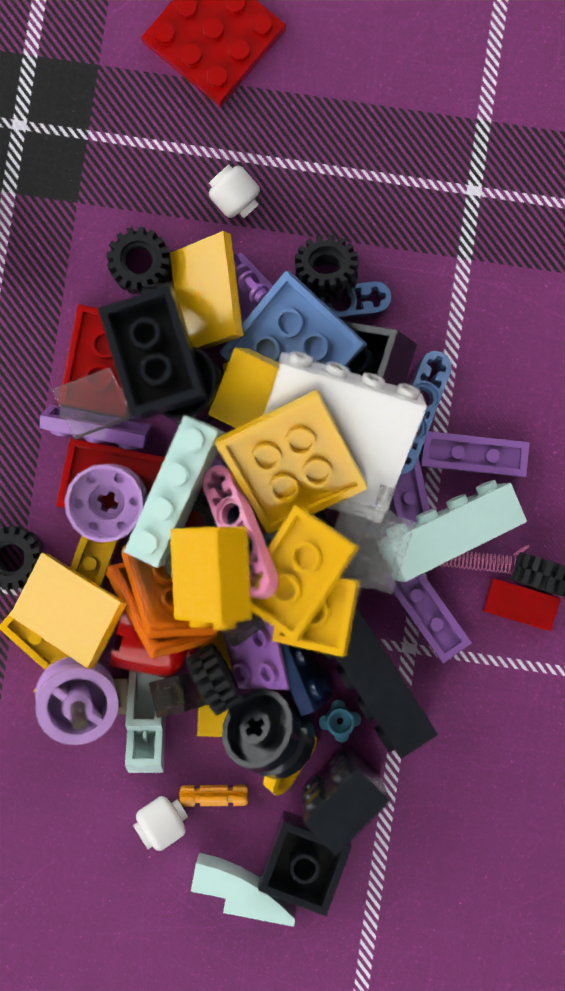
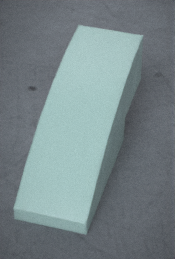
(144, 730)
(240, 888)

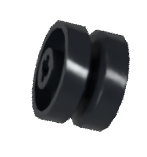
(268, 734)

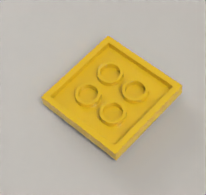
(291, 461)

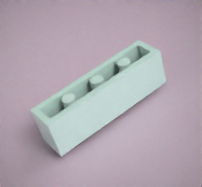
(174, 490)
(460, 527)

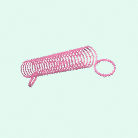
(490, 560)

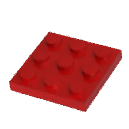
(214, 41)

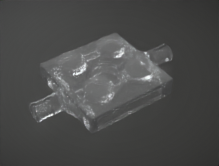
(381, 540)

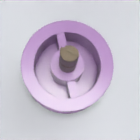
(75, 701)

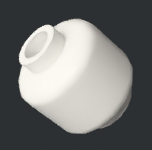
(234, 191)
(160, 823)

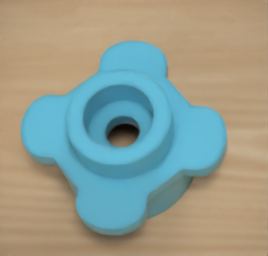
(340, 731)

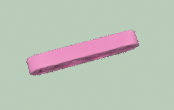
(220, 506)

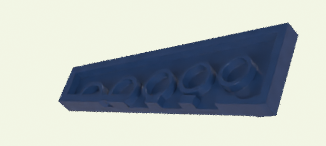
(307, 680)

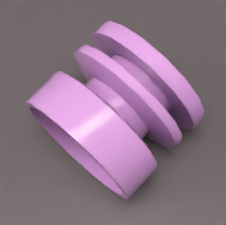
(87, 508)

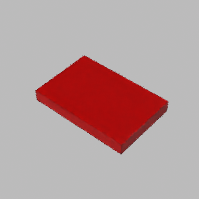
(88, 347)

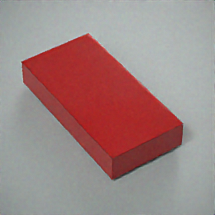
(521, 604)

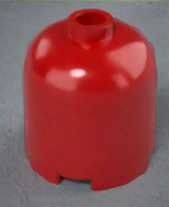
(133, 656)

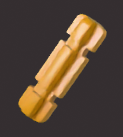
(213, 795)

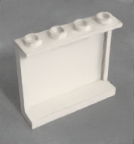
(371, 416)

